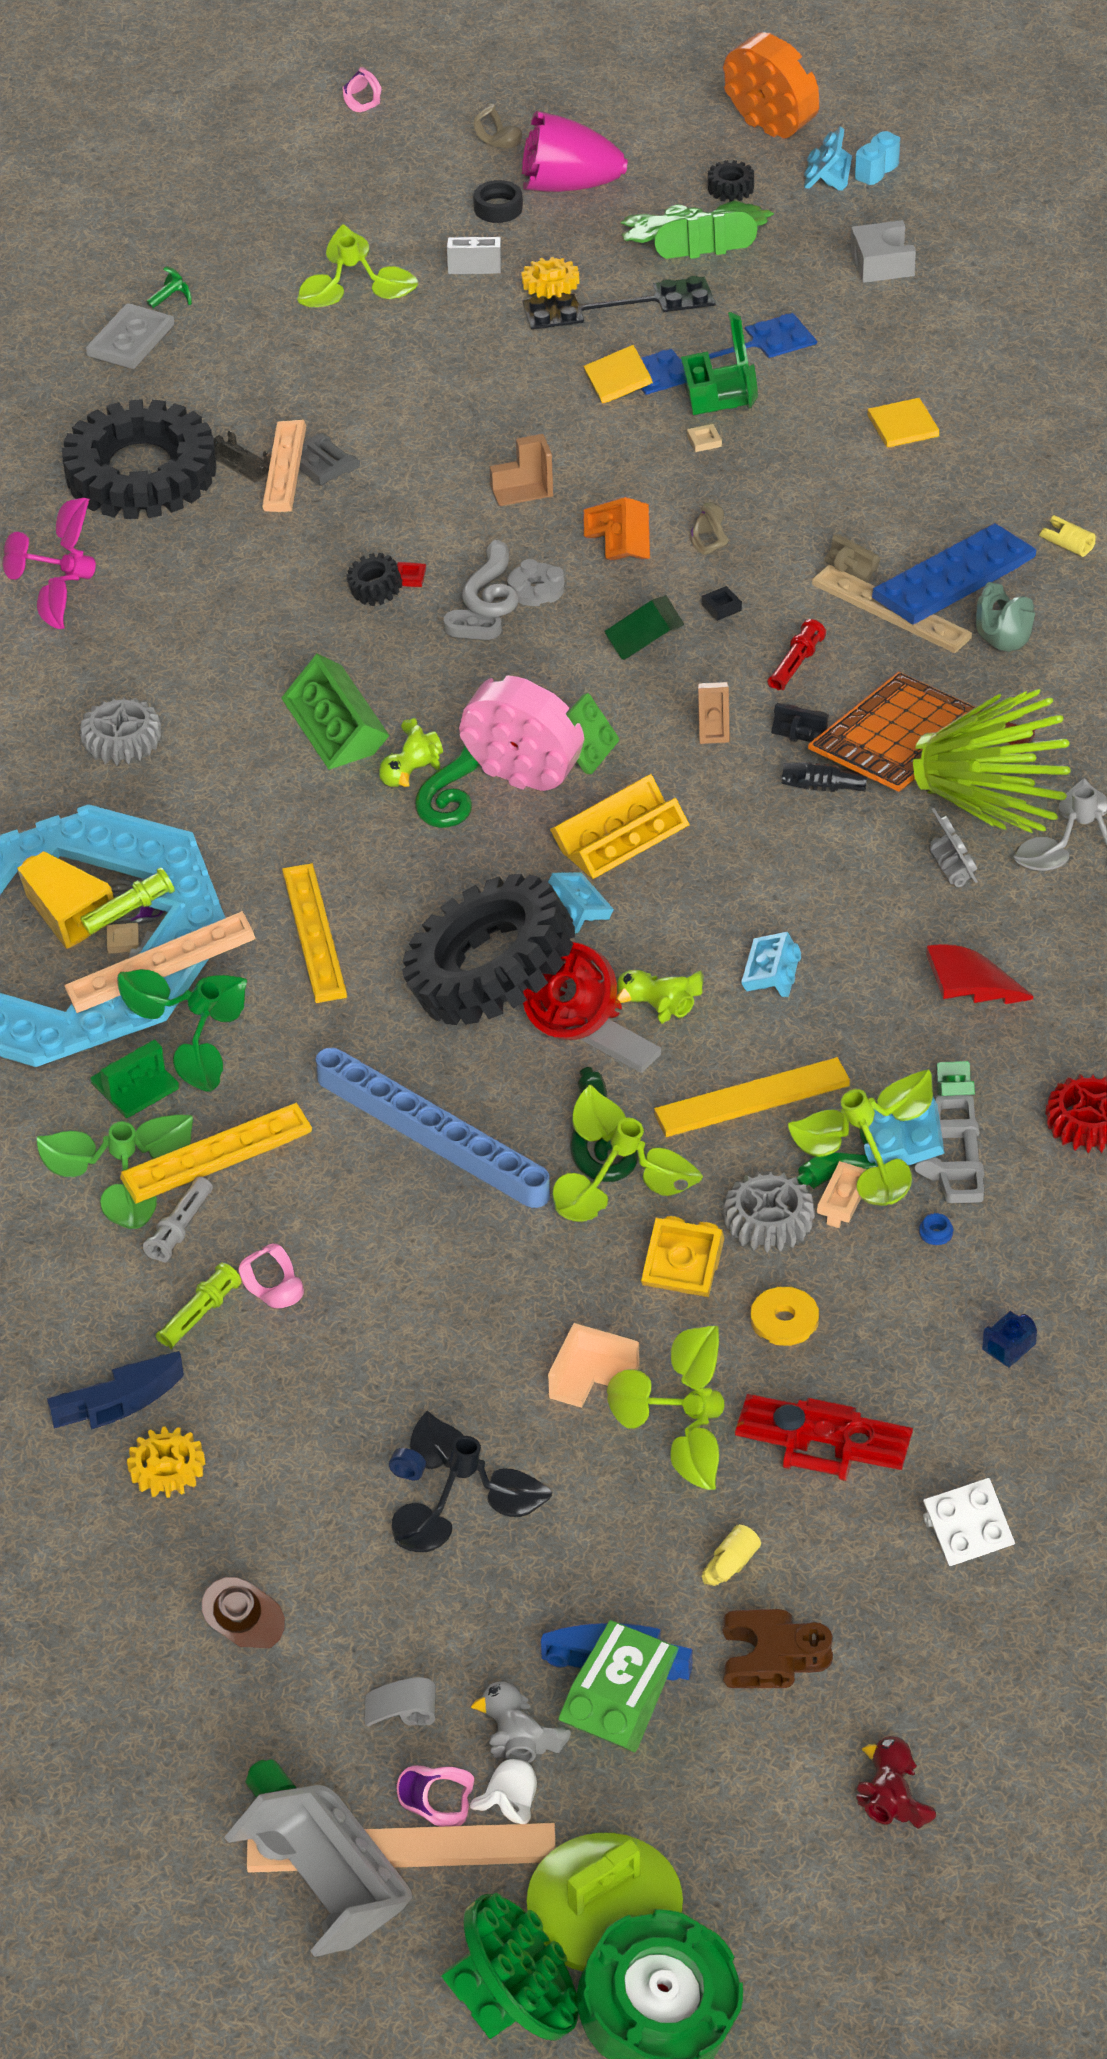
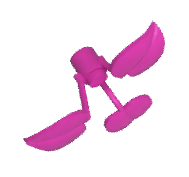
(53, 597)

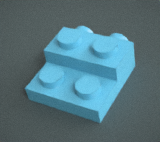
(907, 1140)

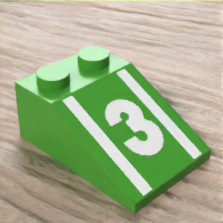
(619, 1686)

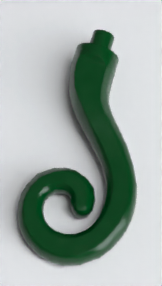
(579, 1145)

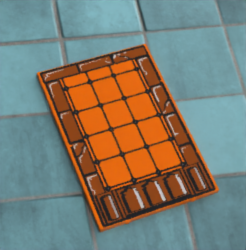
(884, 728)

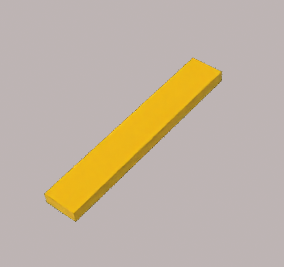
(314, 933)
(751, 1097)
(215, 1153)

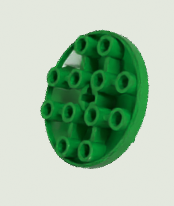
(512, 1972)

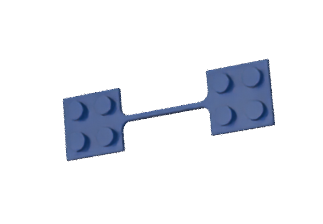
(771, 336)

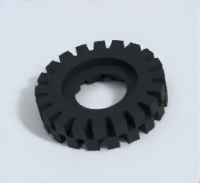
(94, 443)
(507, 906)

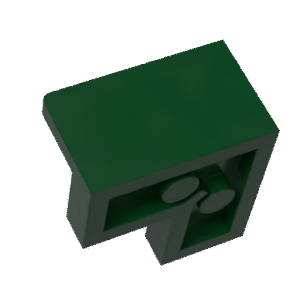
(643, 626)

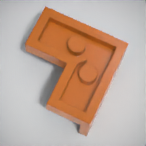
(623, 525)

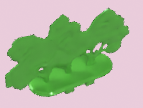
(695, 232)

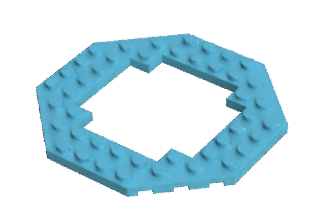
(125, 845)

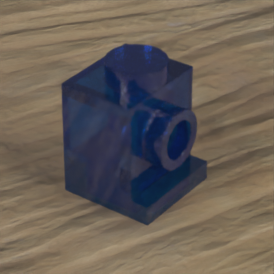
(1014, 1334)

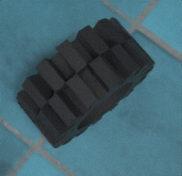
(730, 181)
(372, 568)

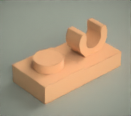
(841, 1195)

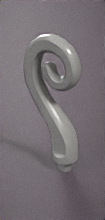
(496, 564)

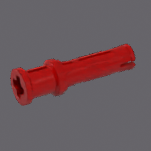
(801, 647)

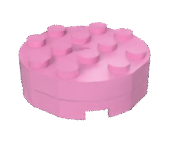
(521, 733)

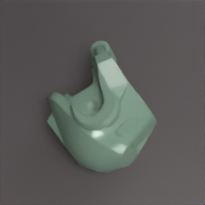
(1008, 627)

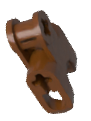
(778, 1651)

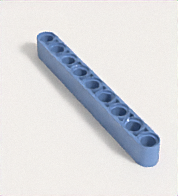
(433, 1127)

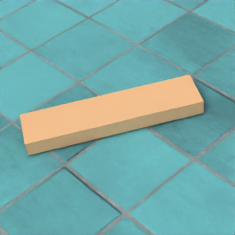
(284, 466)

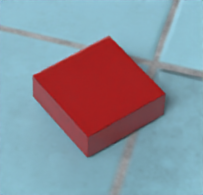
(412, 573)

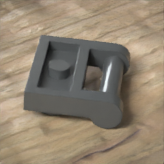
(320, 465)

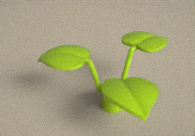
(348, 249)
(600, 1117)
(822, 1133)
(694, 1357)

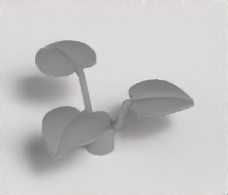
(1082, 804)

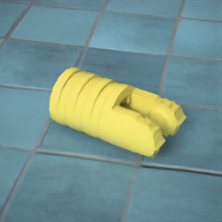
(1070, 536)
(731, 1555)

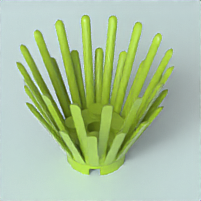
(954, 761)

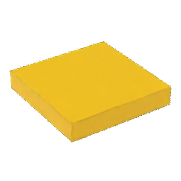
(618, 374)
(903, 422)

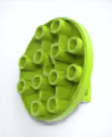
(595, 1883)

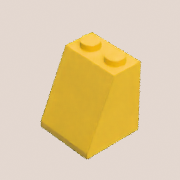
(62, 895)

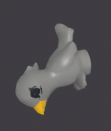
(517, 1732)

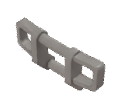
(958, 1170)

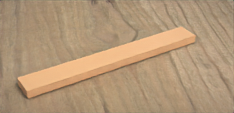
(444, 1846)

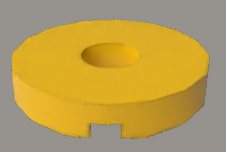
(789, 1300)

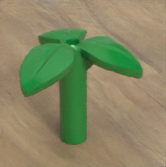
(173, 283)

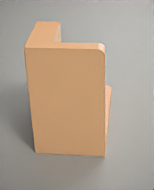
(589, 1358)

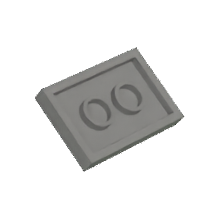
(130, 336)

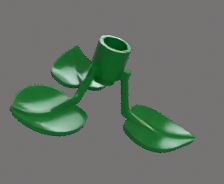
(216, 996)

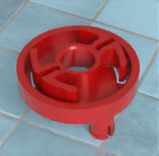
(591, 1001)

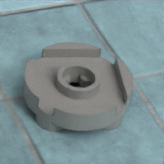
(530, 571)

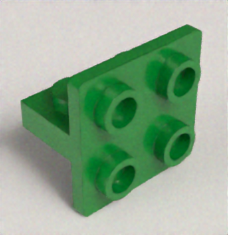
(136, 1080)

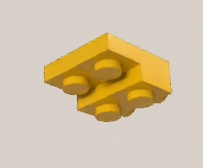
(683, 1256)

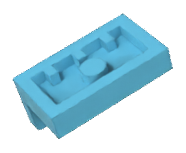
(580, 898)
(772, 963)

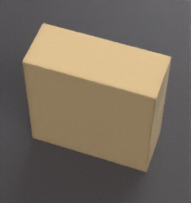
(704, 438)
(122, 937)

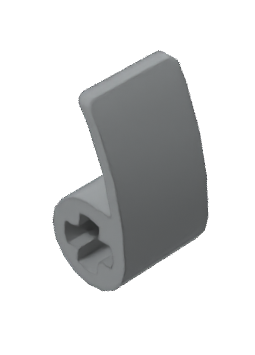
(410, 1698)

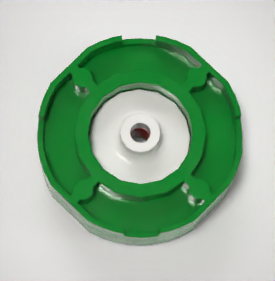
(659, 1989)

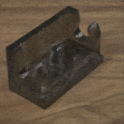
(240, 459)

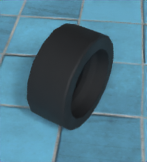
(498, 212)

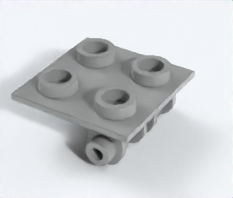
(949, 854)

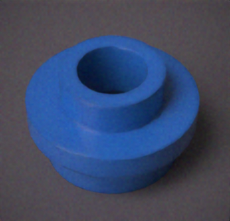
(938, 1222)

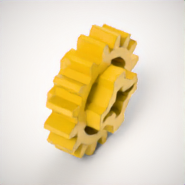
(550, 277)
(165, 1462)

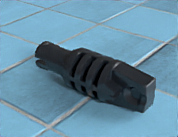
(806, 774)

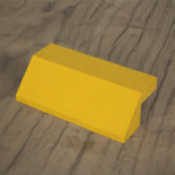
(619, 827)

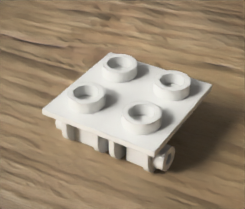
(968, 1522)

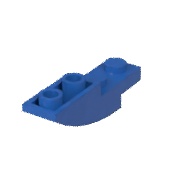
(575, 1643)

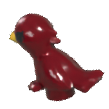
(889, 1793)

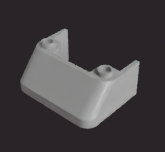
(332, 1856)

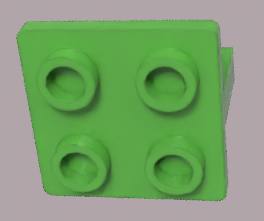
(598, 733)

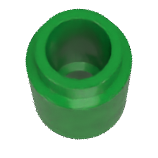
(267, 1777)

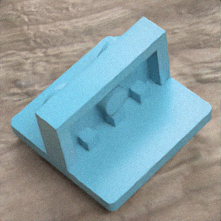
(829, 162)

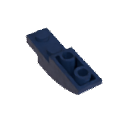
(129, 1391)

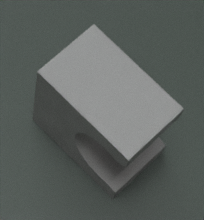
(881, 251)

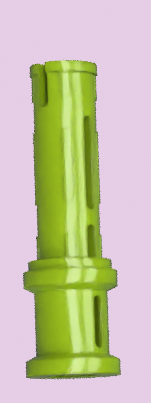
(139, 895)
(207, 1296)

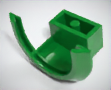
(722, 386)

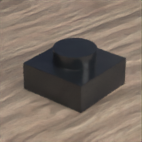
(721, 603)

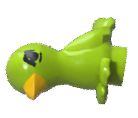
(417, 752)
(666, 994)

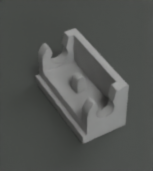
(474, 255)

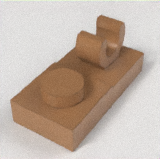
(713, 712)

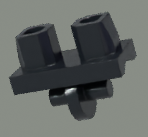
(798, 722)

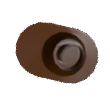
(234, 1600)

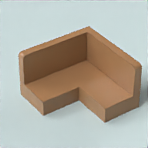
(528, 476)

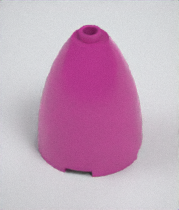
(568, 156)

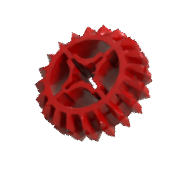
(1087, 1120)

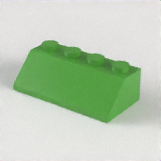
(334, 713)

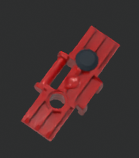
(823, 1422)

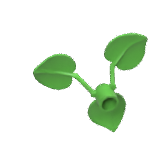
(71, 1151)

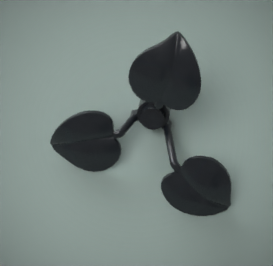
(510, 1493)

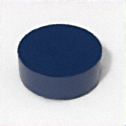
(407, 1464)

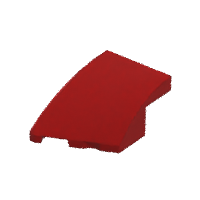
(967, 972)

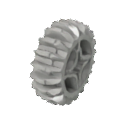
(120, 730)
(770, 1219)

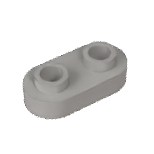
(471, 625)

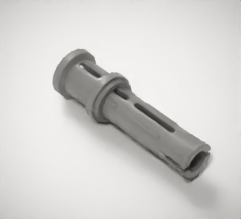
(163, 1237)

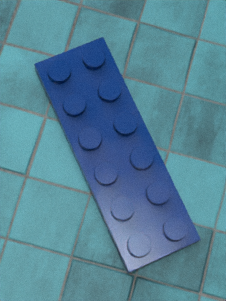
(953, 573)

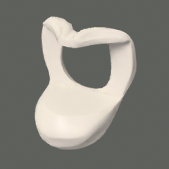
(510, 1785)

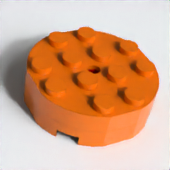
(771, 85)

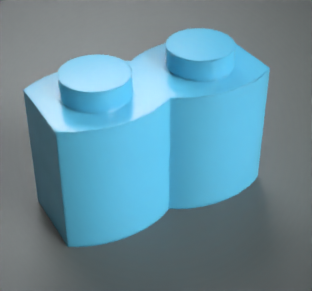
(877, 158)

